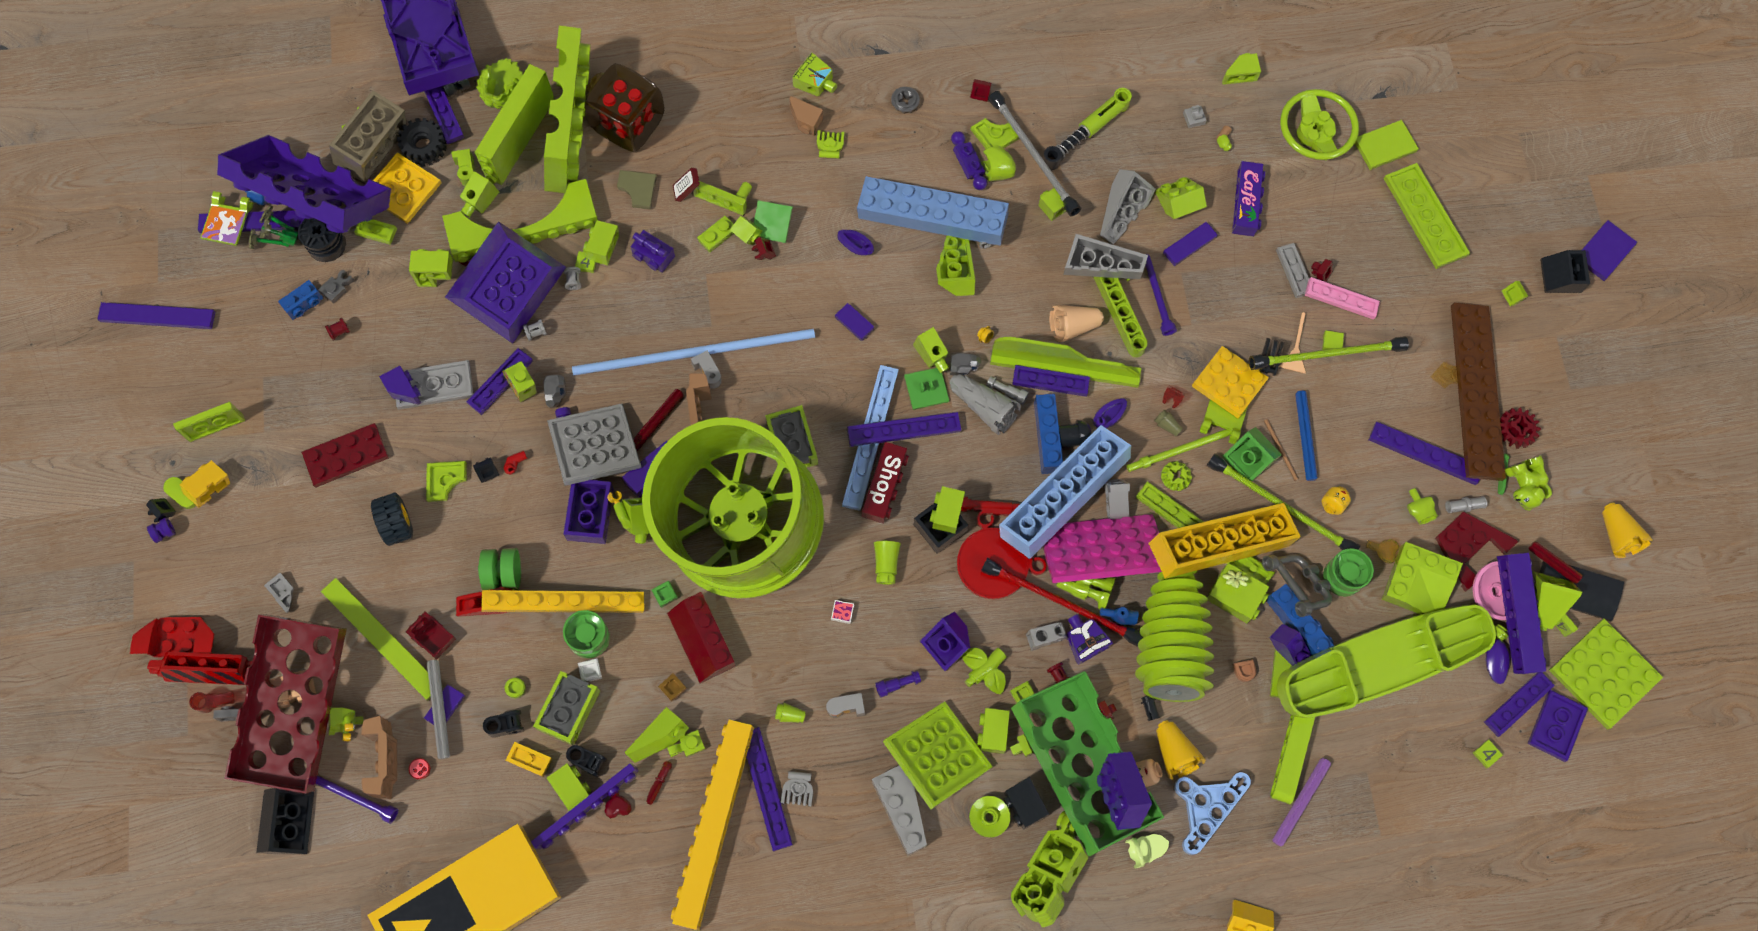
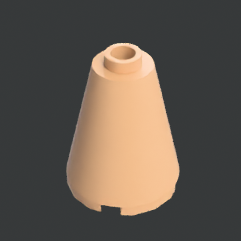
(1073, 321)

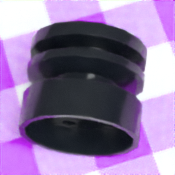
(320, 242)

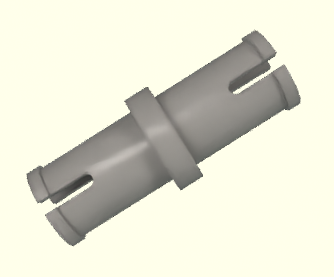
(1466, 504)

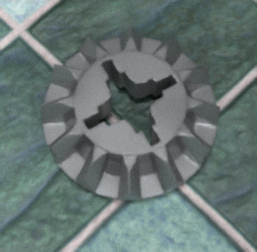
(910, 95)

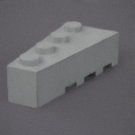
(1103, 259)
(902, 808)

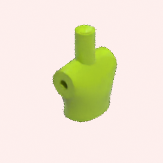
(1421, 508)

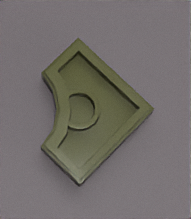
(639, 187)

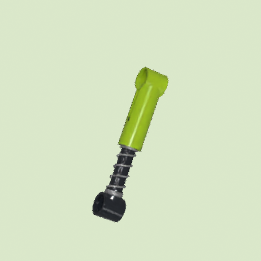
(1089, 126)

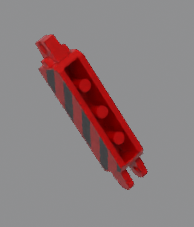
(201, 668)

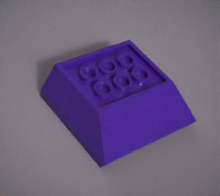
(505, 282)

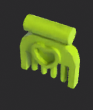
(829, 148)

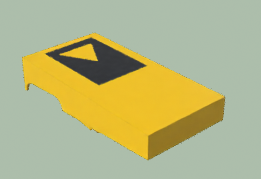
(480, 892)

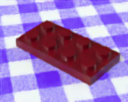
(345, 455)

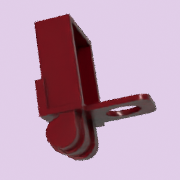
(430, 635)

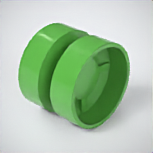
(493, 569)
(1348, 572)
(586, 634)

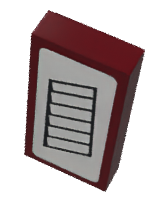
(686, 184)

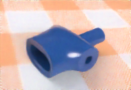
(1121, 615)

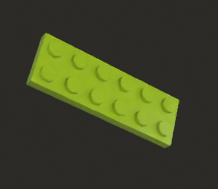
(1426, 215)

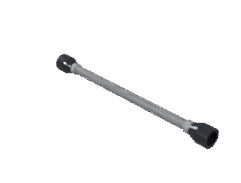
(1070, 204)

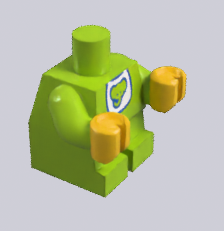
(343, 721)

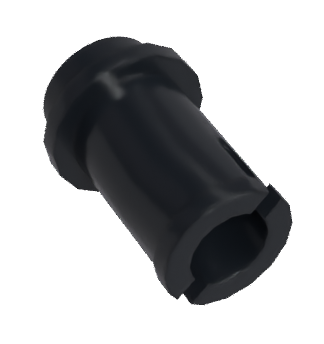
(1150, 708)

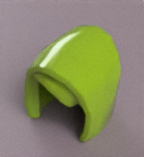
(999, 164)

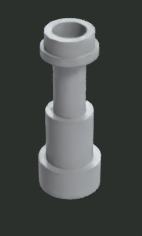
(1010, 391)

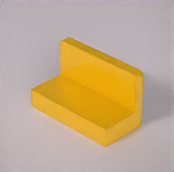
(1250, 918)

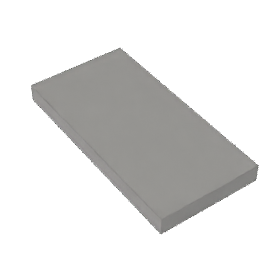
(441, 383)

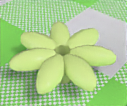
(1235, 579)

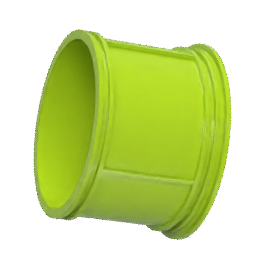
(736, 510)

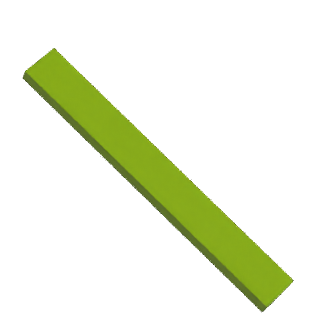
(1182, 517)
(378, 636)

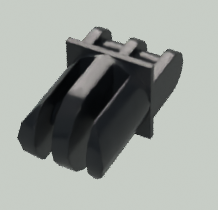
(1271, 353)

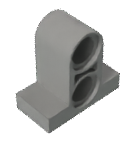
(1117, 498)

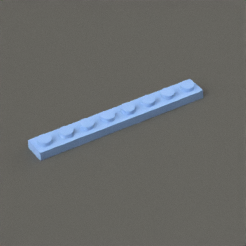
(866, 454)

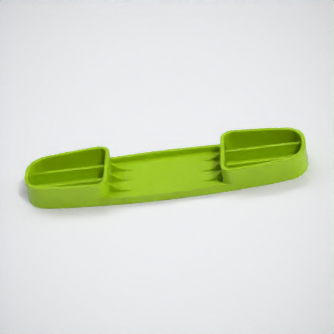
(1385, 660)

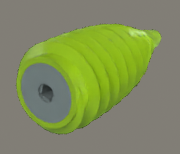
(1175, 641)

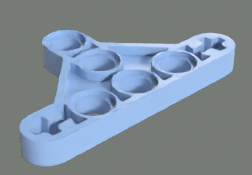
(1202, 814)

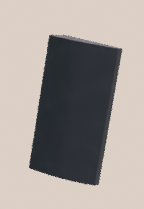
(1599, 593)

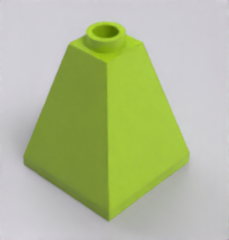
(1554, 598)

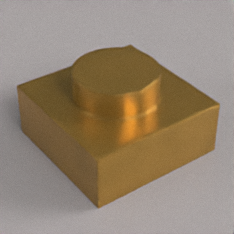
(672, 687)

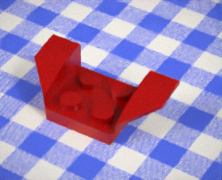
(173, 635)

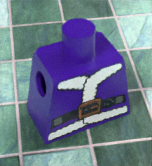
(1086, 639)

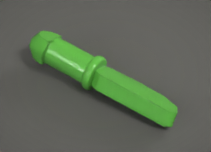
(1502, 484)

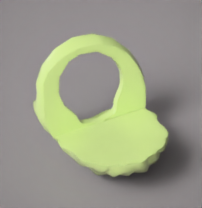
(1147, 848)

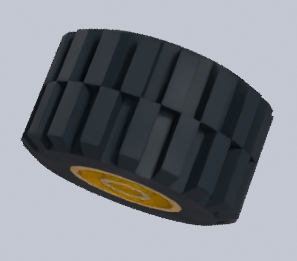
(391, 519)

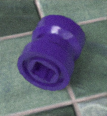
(161, 530)

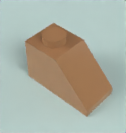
(806, 115)

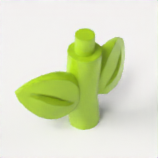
(985, 668)

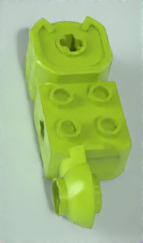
(1050, 872)

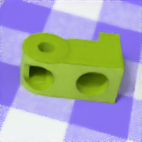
(465, 161)

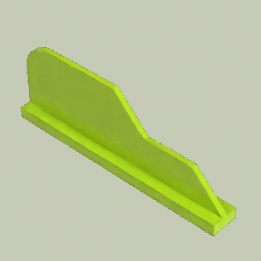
(1061, 358)

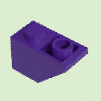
(399, 386)
(1290, 644)

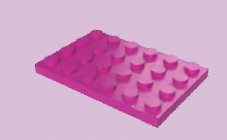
(1102, 549)

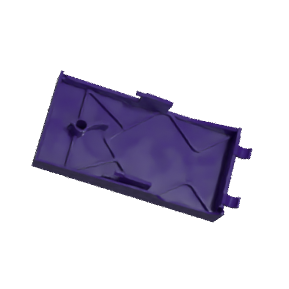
(429, 43)

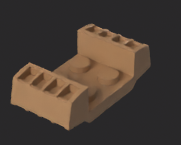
(696, 392)
(380, 730)

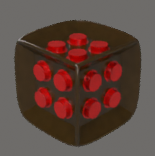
(624, 107)

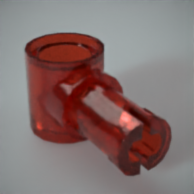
(211, 701)

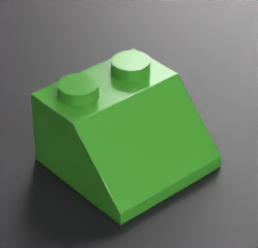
(1252, 454)

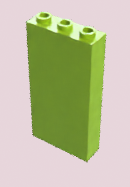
(515, 125)

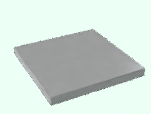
(593, 444)

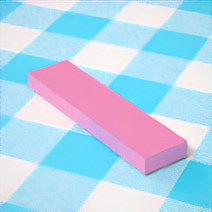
(1342, 298)

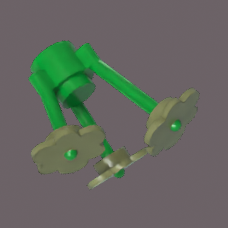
(287, 236)

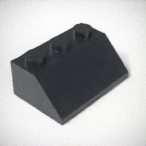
(285, 822)

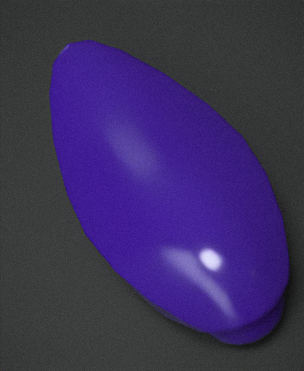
(855, 242)
(1110, 413)
(1497, 662)

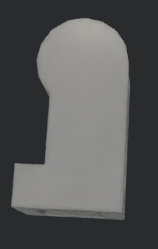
(708, 367)
(1045, 635)
(846, 704)

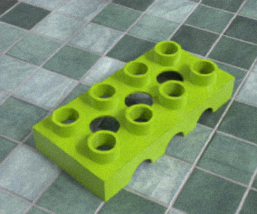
(564, 144)

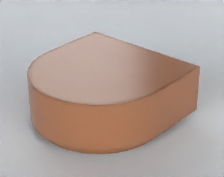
(1245, 670)

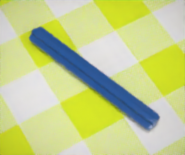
(1306, 436)

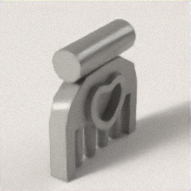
(798, 786)

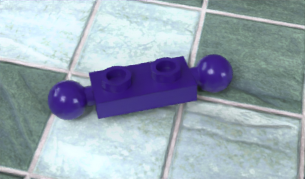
(969, 160)

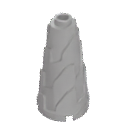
(989, 405)

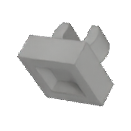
(1194, 116)

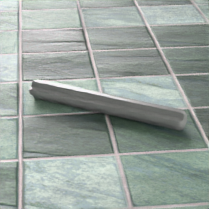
(438, 709)

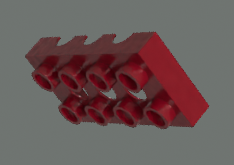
(263, 696)

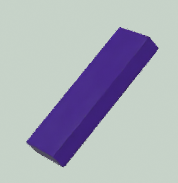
(1190, 243)

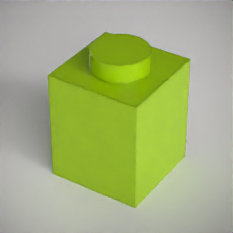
(1051, 204)
(746, 230)

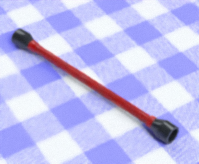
(992, 568)

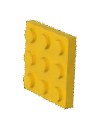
(409, 186)
(1229, 382)

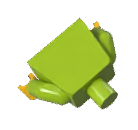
(631, 516)

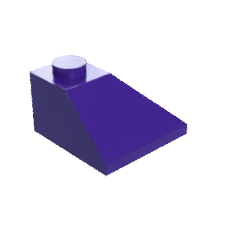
(947, 640)

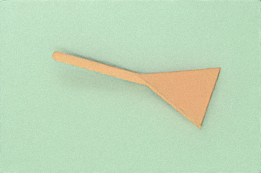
(1296, 365)

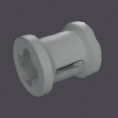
(572, 278)
(540, 330)

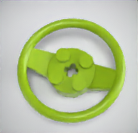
(1324, 126)

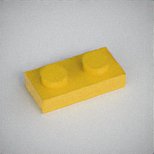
(528, 759)

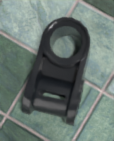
(505, 724)
(589, 761)

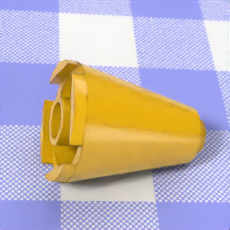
(1624, 531)
(1177, 750)

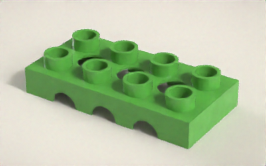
(1086, 720)

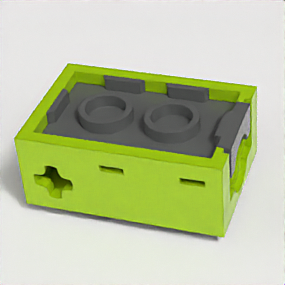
(793, 431)
(566, 708)

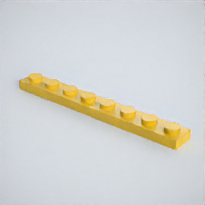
(562, 601)

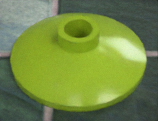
(995, 807)

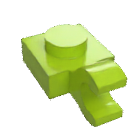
(690, 745)

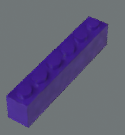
(1521, 613)

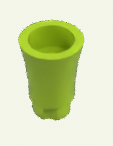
(886, 561)

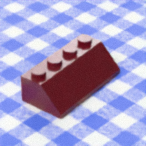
(701, 638)

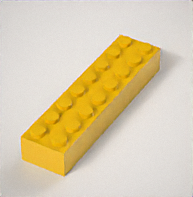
(1223, 540)

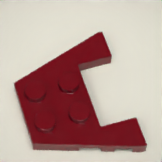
(1465, 538)

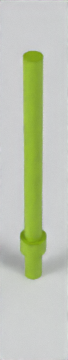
(1146, 461)

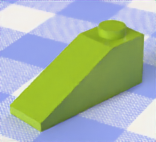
(657, 736)

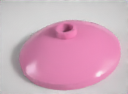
(1484, 582)

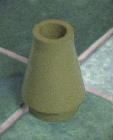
(1168, 422)

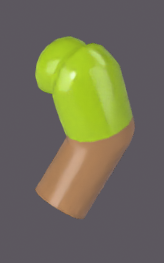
(1223, 140)

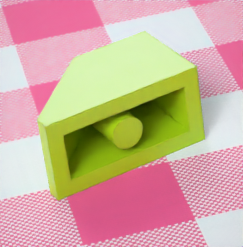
(1244, 69)

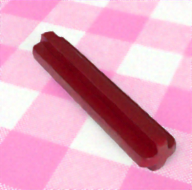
(1555, 562)

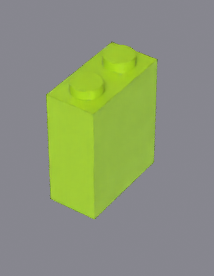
(1240, 601)

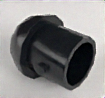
(1074, 434)

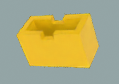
(204, 482)

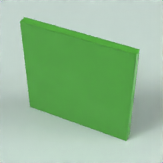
(773, 220)
(926, 388)

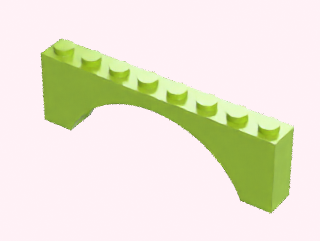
(571, 214)

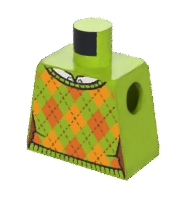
(520, 381)

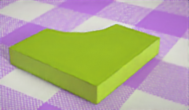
(993, 134)
(442, 478)

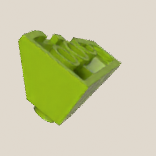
(956, 268)

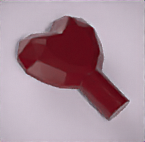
(617, 806)

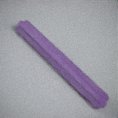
(1301, 802)

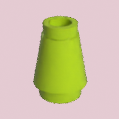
(789, 713)

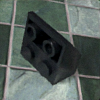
(1565, 272)

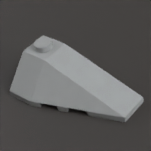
(1126, 199)

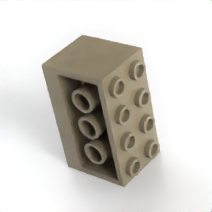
(368, 136)

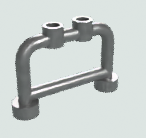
(1304, 606)

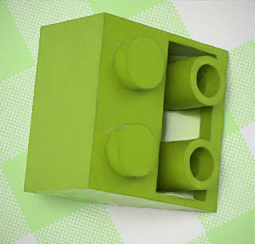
(1181, 197)

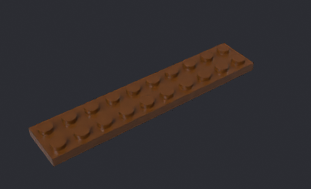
(1477, 392)

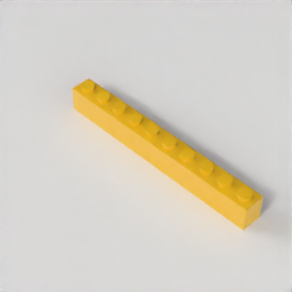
(713, 825)

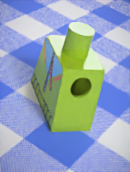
(814, 76)

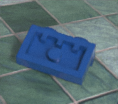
(301, 300)

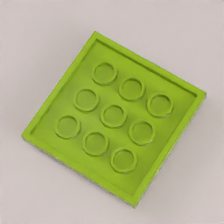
(1605, 674)
(937, 755)

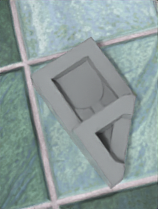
(281, 591)

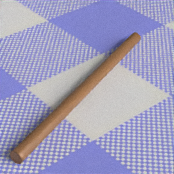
(1281, 449)

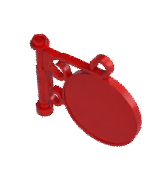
(989, 544)

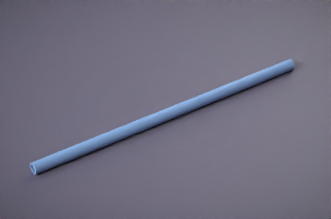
(692, 352)

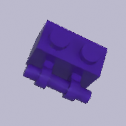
(652, 251)

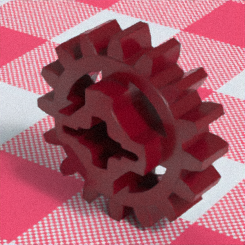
(1519, 427)

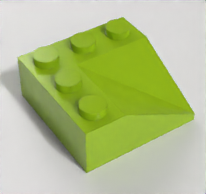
(1421, 579)

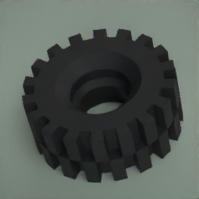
(422, 130)

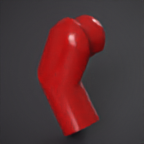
(512, 462)

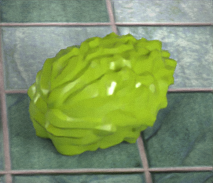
(498, 82)

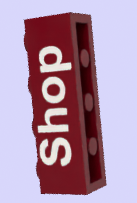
(884, 483)

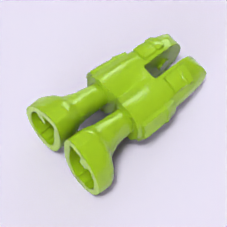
(1082, 589)

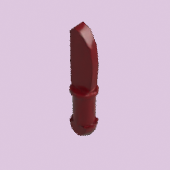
(667, 765)

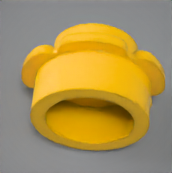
(985, 334)

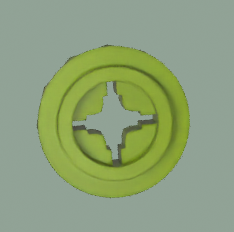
(1178, 484)

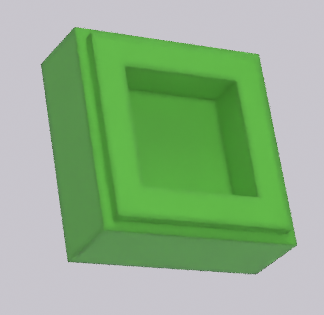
(664, 594)

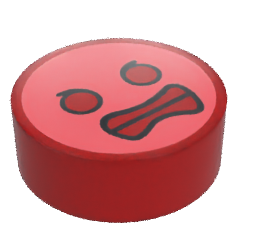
(419, 769)

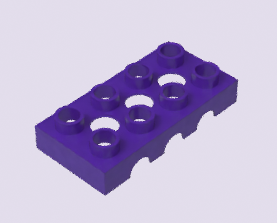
(267, 158)

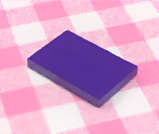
(1607, 249)
(1557, 726)

